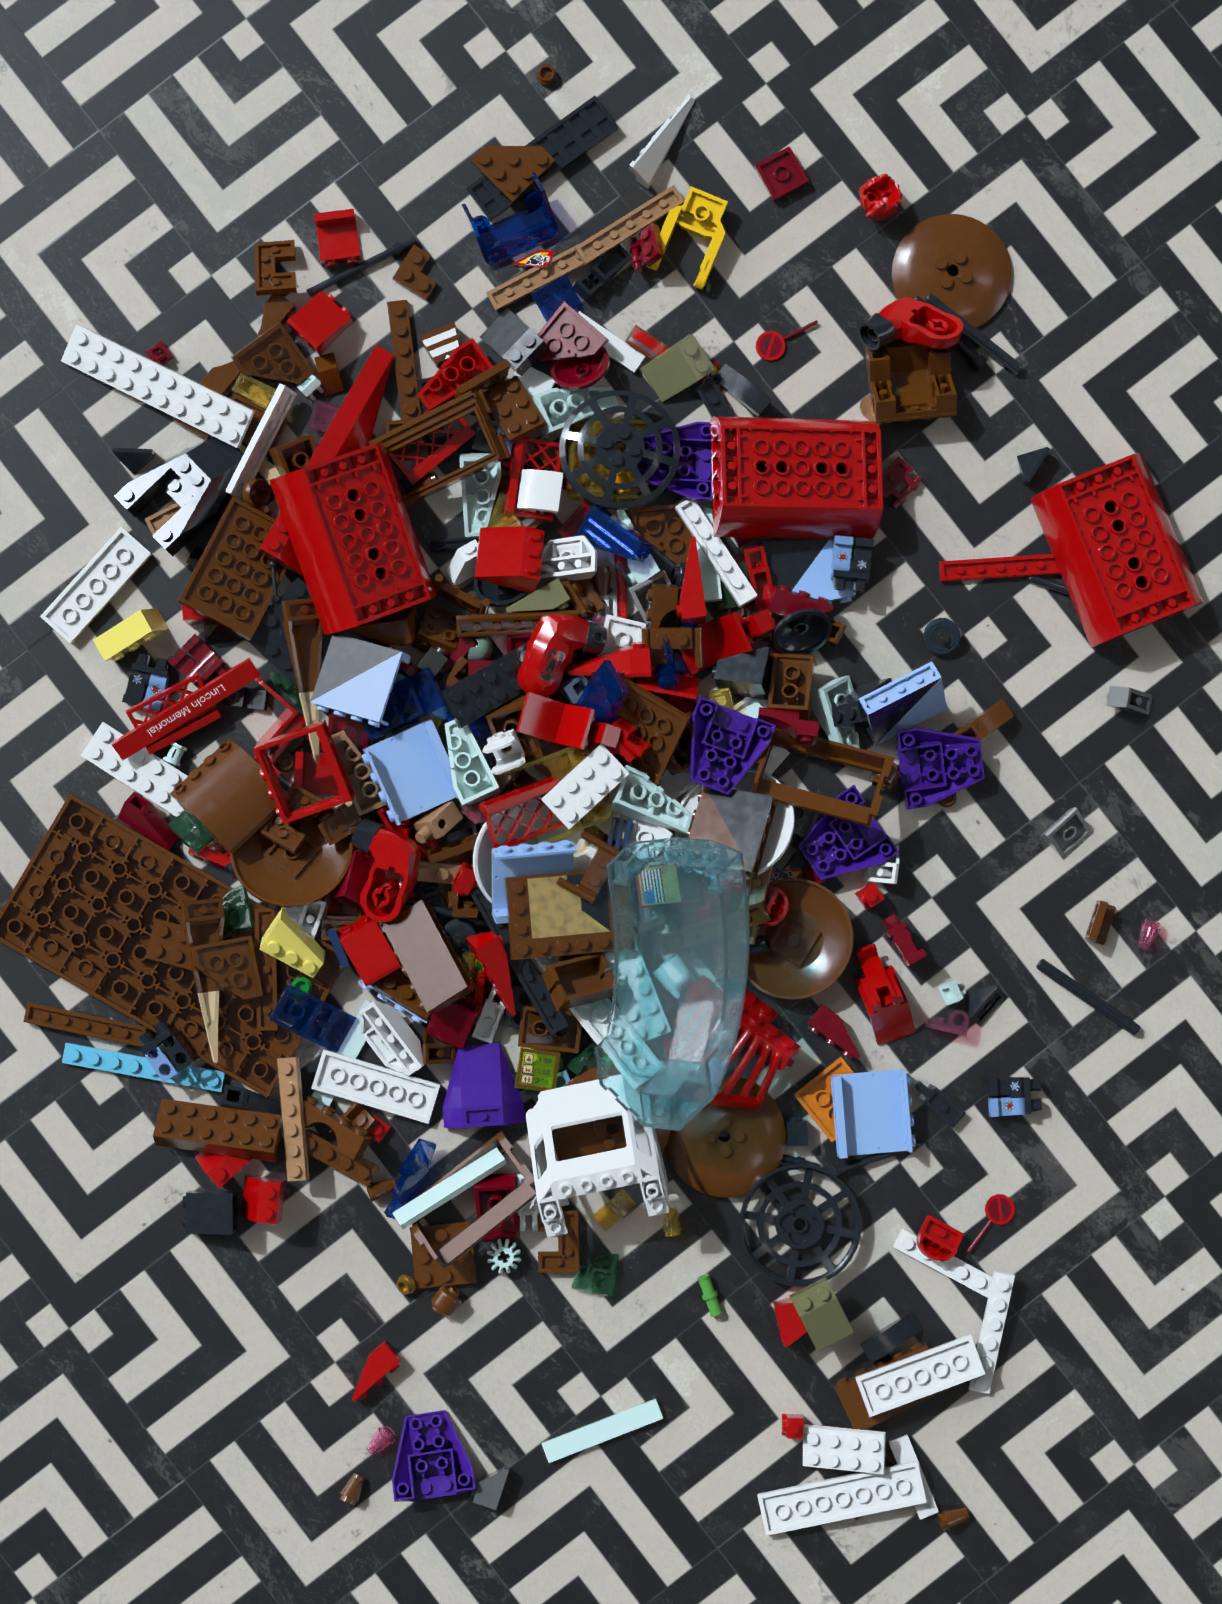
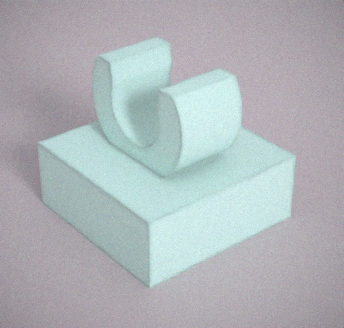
(309, 385)
(951, 992)

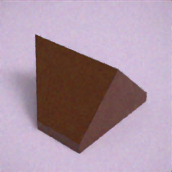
(436, 1050)

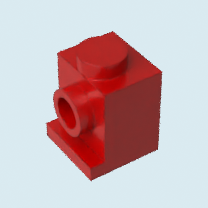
(464, 879)
(869, 895)
(792, 1426)

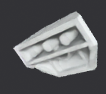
(568, 559)
(391, 1038)

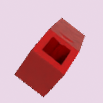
(380, 1361)

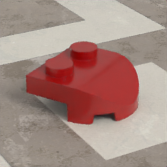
(777, 906)
(938, 1240)

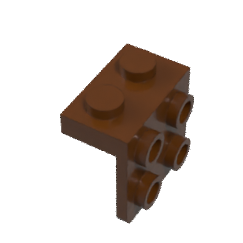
(437, 629)

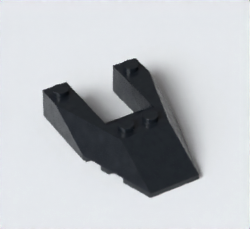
(194, 481)

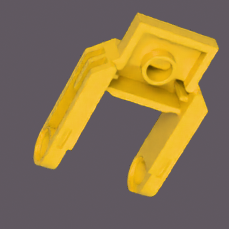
(701, 216)

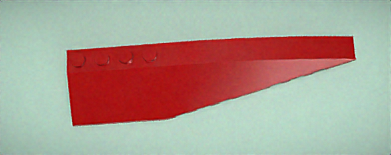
(347, 432)

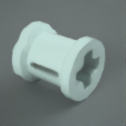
(175, 754)

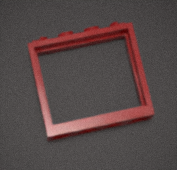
(275, 791)

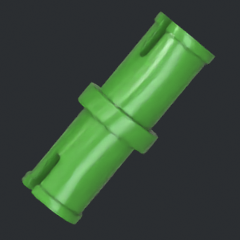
(709, 1295)

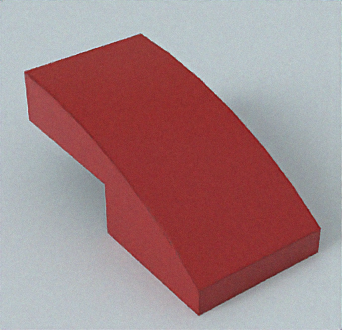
(629, 739)

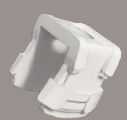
(505, 759)

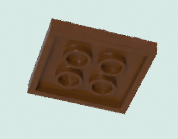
(429, 1272)

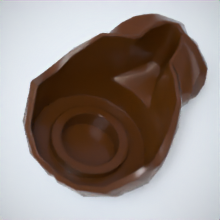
(256, 492)

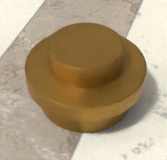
(406, 1284)

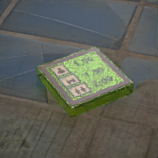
(537, 1069)

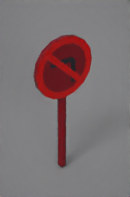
(771, 344)
(998, 1210)

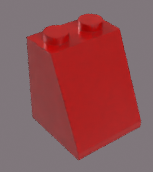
(320, 322)
(368, 949)
(263, 1199)
(788, 1321)

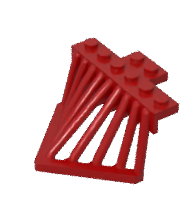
(764, 1040)

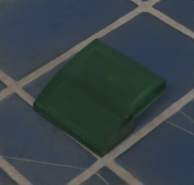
(190, 831)

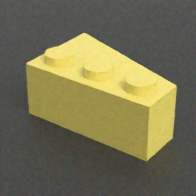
(130, 634)
(292, 945)

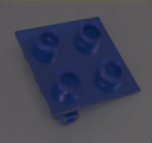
(553, 294)
(666, 672)

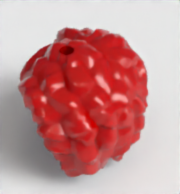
(880, 197)

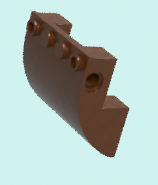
(910, 383)
(227, 796)

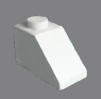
(463, 563)

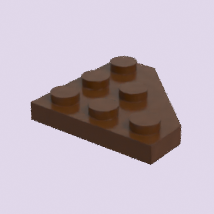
(512, 167)
(273, 357)
(663, 530)
(230, 965)

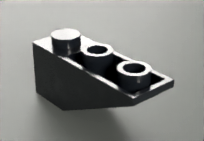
(248, 1100)

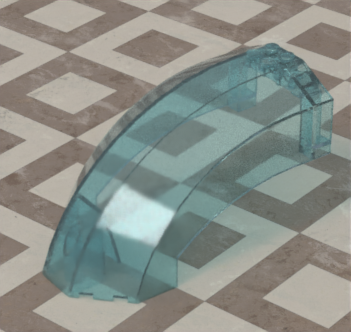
(675, 976)

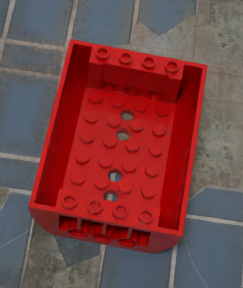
(801, 499)
(335, 545)
(1096, 556)

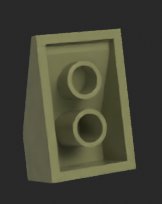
(677, 368)
(548, 598)
(821, 1314)

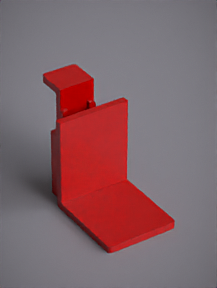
(727, 637)
(287, 722)
(564, 723)
(883, 997)

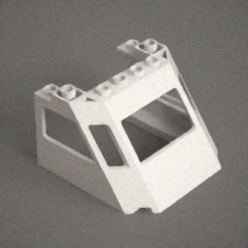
(596, 1172)

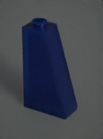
(613, 535)

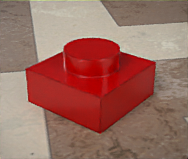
(380, 1130)

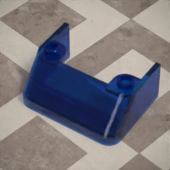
(517, 232)

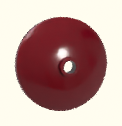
(580, 372)

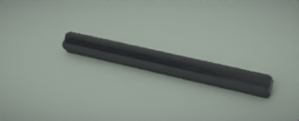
(978, 337)
(1088, 997)

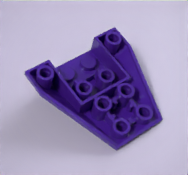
(694, 470)
(724, 745)
(936, 764)
(845, 846)
(482, 1089)
(430, 1460)

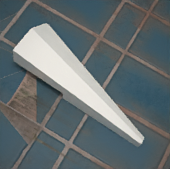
(653, 155)

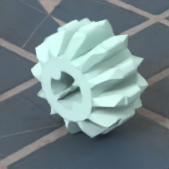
(507, 1250)

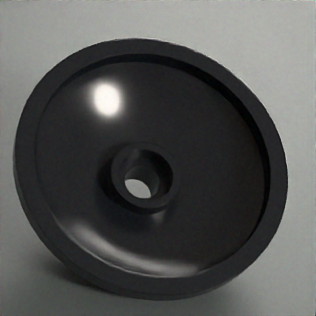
(498, 595)
(802, 632)

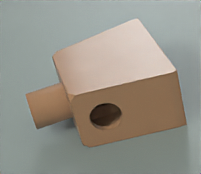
(436, 821)

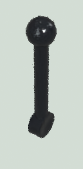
(618, 567)
(275, 598)

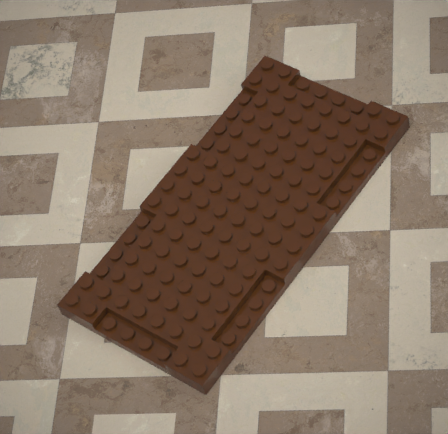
(89, 918)

